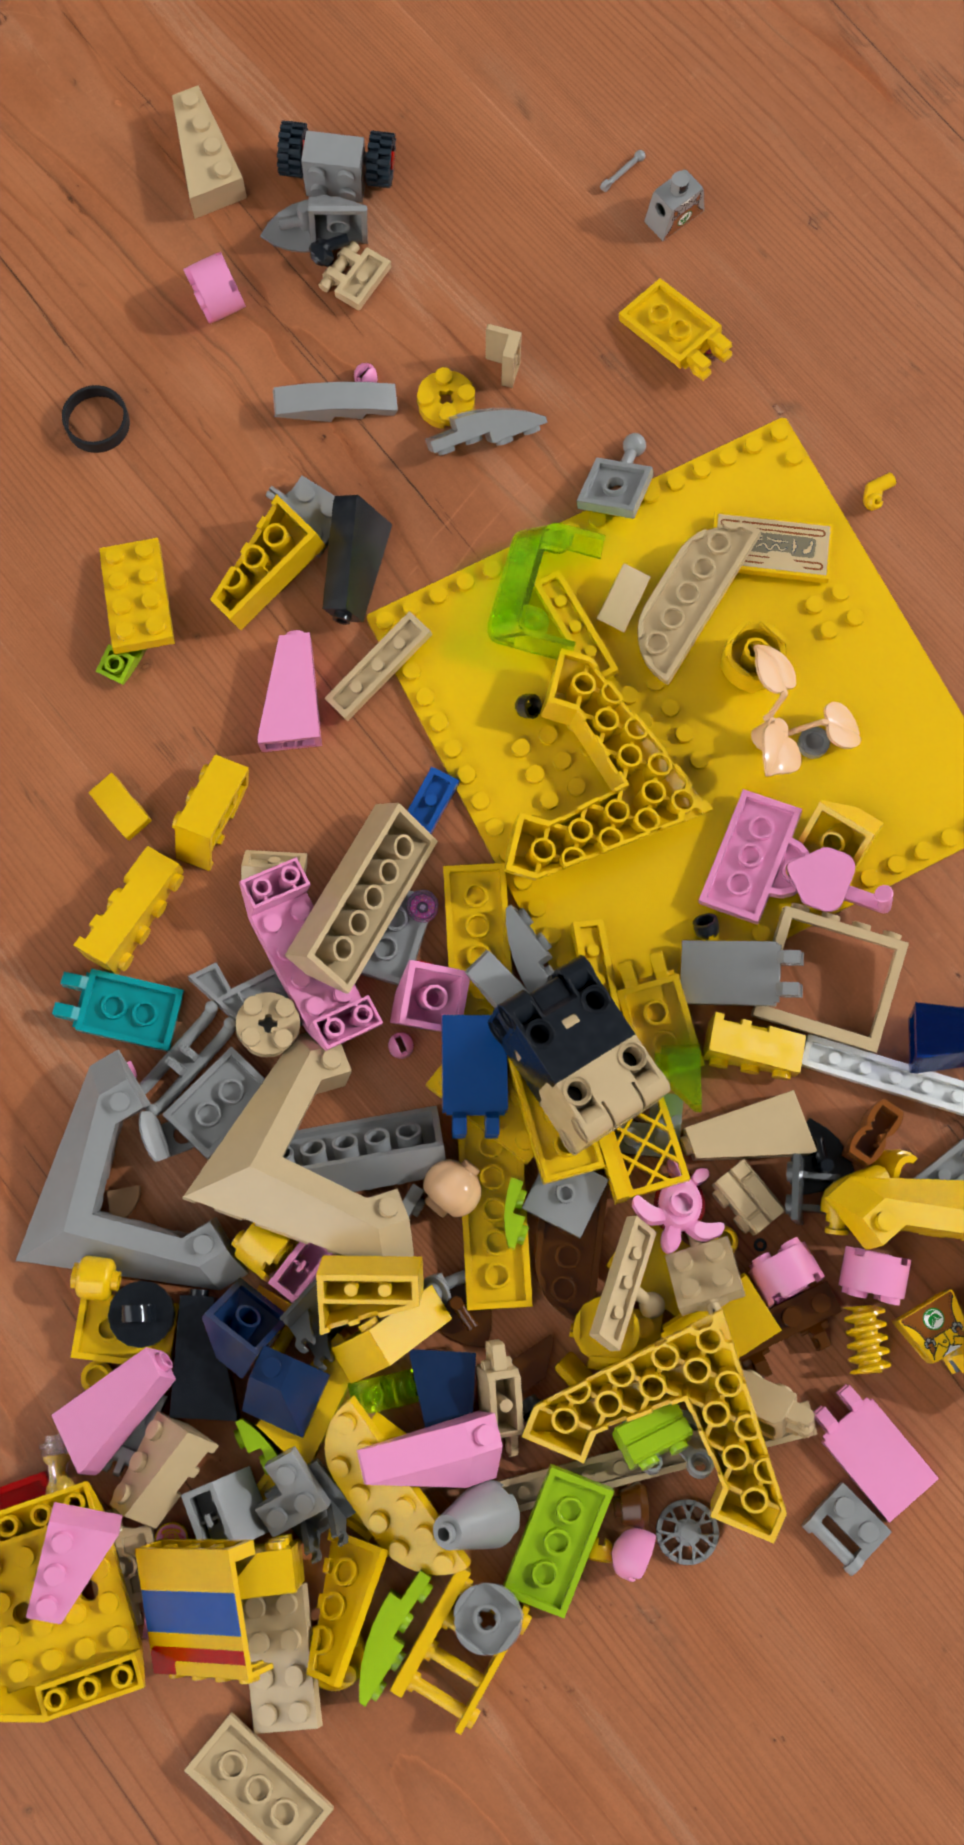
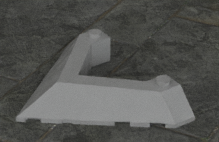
(69, 1211)

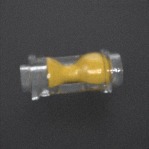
(57, 1458)

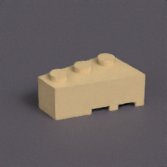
(159, 1469)

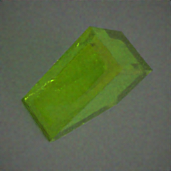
(683, 1071)

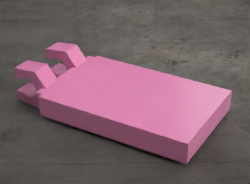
(875, 1454)

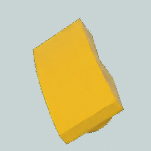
(120, 806)

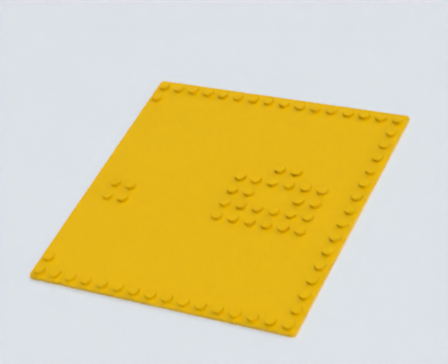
(844, 649)

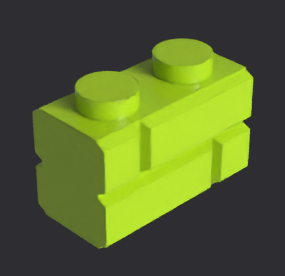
(652, 1436)

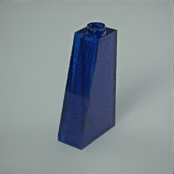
(935, 1037)

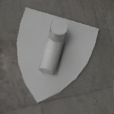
(290, 228)

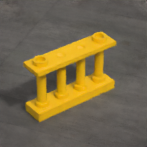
(426, 1647)

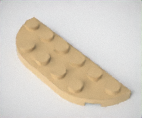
(691, 594)

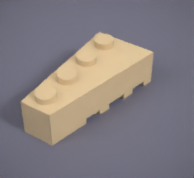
(208, 163)

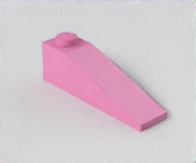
(441, 1455)

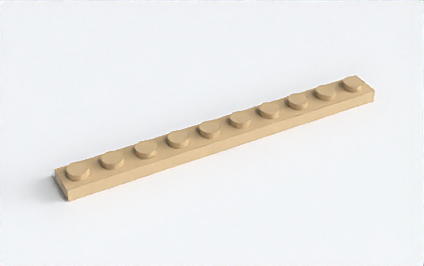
(612, 1469)

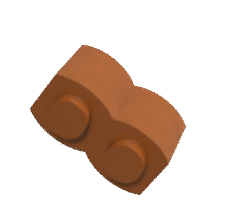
(870, 1140)

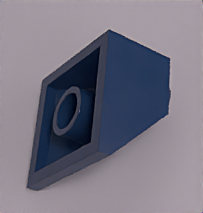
(241, 1326)
(284, 1391)

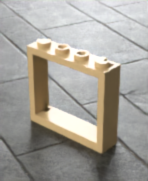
(856, 930)

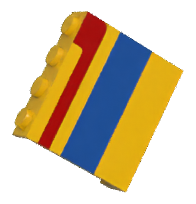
(196, 1609)

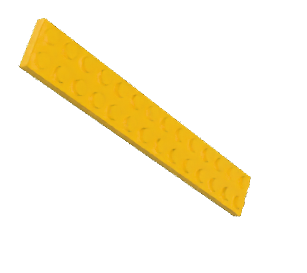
(477, 923)

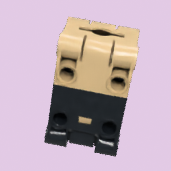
(578, 1055)

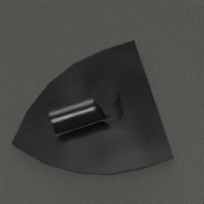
(826, 1159)

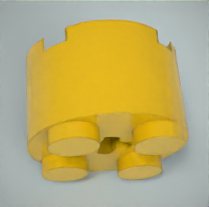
(737, 654)
(262, 1250)

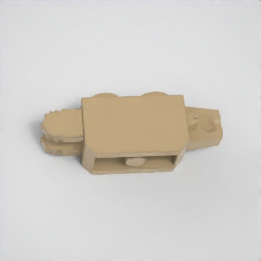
(501, 1393)
(778, 1408)

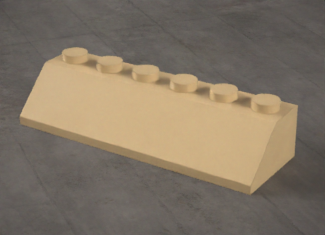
(362, 897)

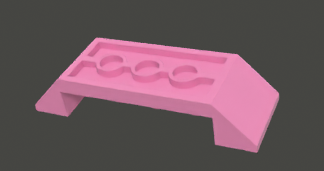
(277, 910)

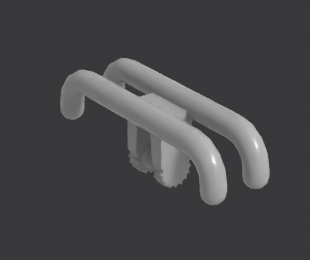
(186, 1060)

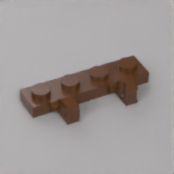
(800, 1314)

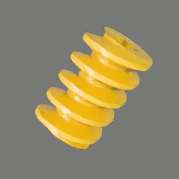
(867, 1339)

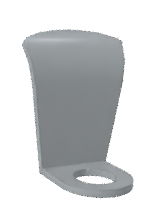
(159, 1137)

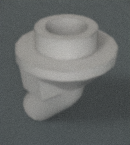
(443, 1284)

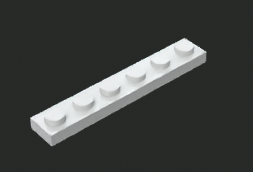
(883, 1074)

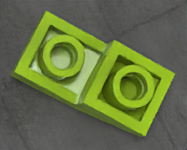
(119, 666)
(513, 1223)
(252, 1438)

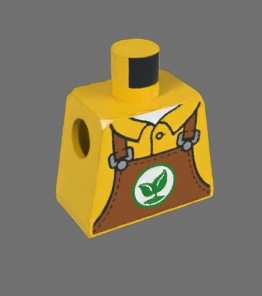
(934, 1328)

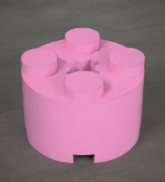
(214, 287)
(785, 1273)
(874, 1273)

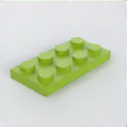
(557, 1540)

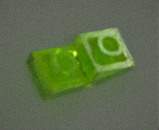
(385, 1391)

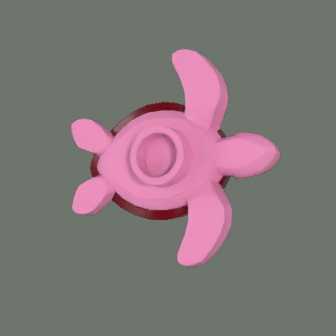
(679, 1210)

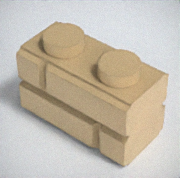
(747, 1198)

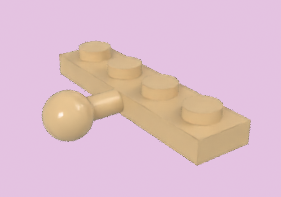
(623, 1286)

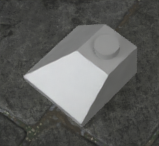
(336, 216)

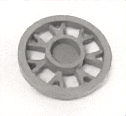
(687, 1532)

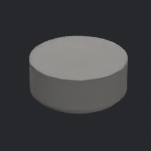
(813, 743)

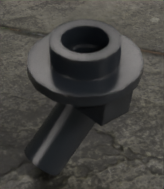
(322, 249)

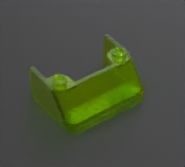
(512, 618)

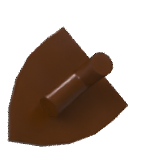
(466, 1326)

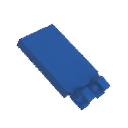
(473, 1074)

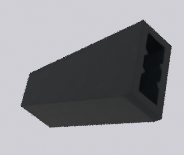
(354, 557)
(202, 1383)

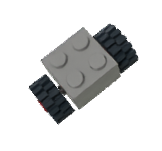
(335, 161)

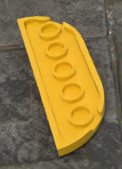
(394, 1515)

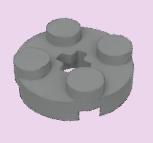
(468, 1619)

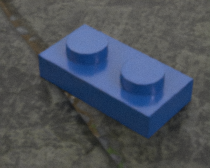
(433, 798)

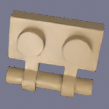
(361, 279)

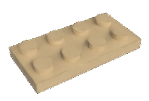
(282, 1635)
(258, 1786)

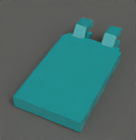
(122, 1008)

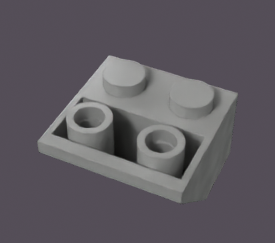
(226, 1508)

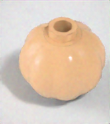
(452, 1187)

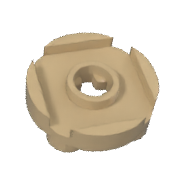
(280, 1011)

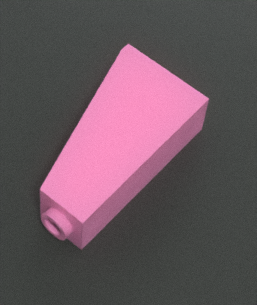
(291, 701)
(112, 1408)

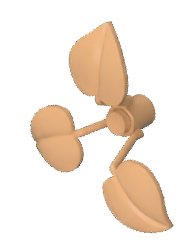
(779, 751)

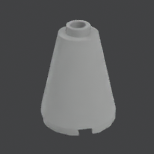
(478, 1519)

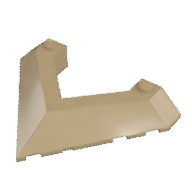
(256, 1184)

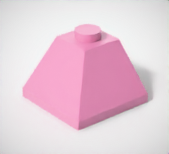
(427, 994)

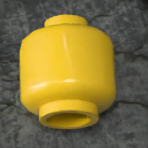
(95, 1278)

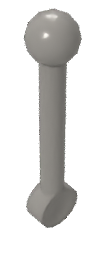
(607, 183)

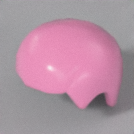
(632, 1553)

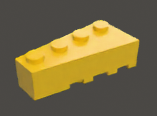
(267, 563)
(131, 911)

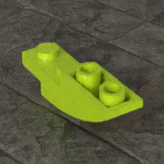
(383, 1646)

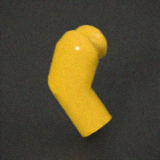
(874, 490)

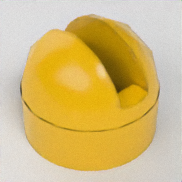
(601, 1553)

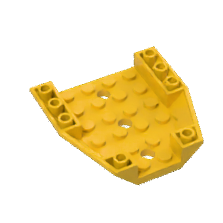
(71, 1664)

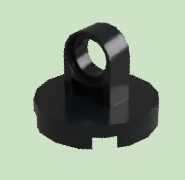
(141, 1314)

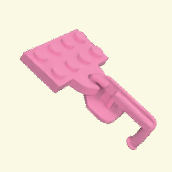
(755, 863)

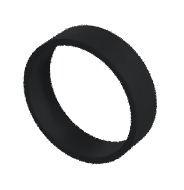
(86, 393)

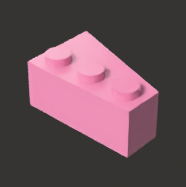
(69, 1557)

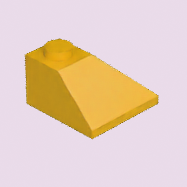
(841, 829)

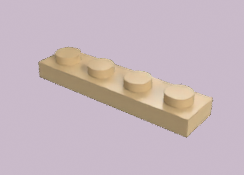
(378, 666)

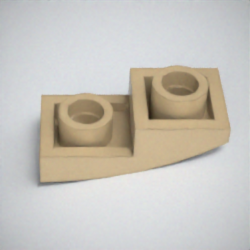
(623, 597)

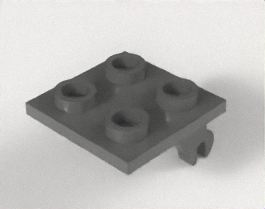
(796, 1175)
(303, 1321)
(333, 1517)

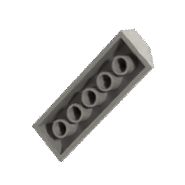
(372, 1149)

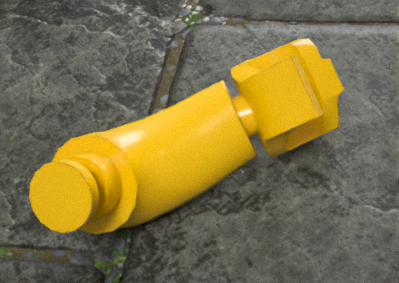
(886, 1166)

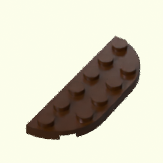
(569, 1265)

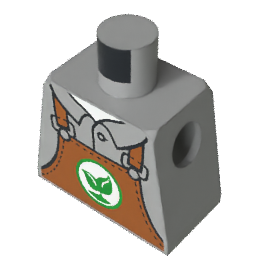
(675, 204)

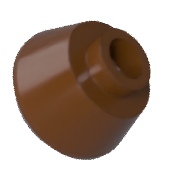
(632, 1505)

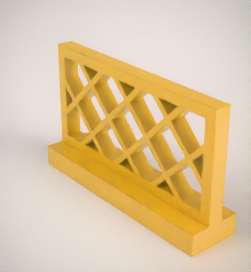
(615, 1167)

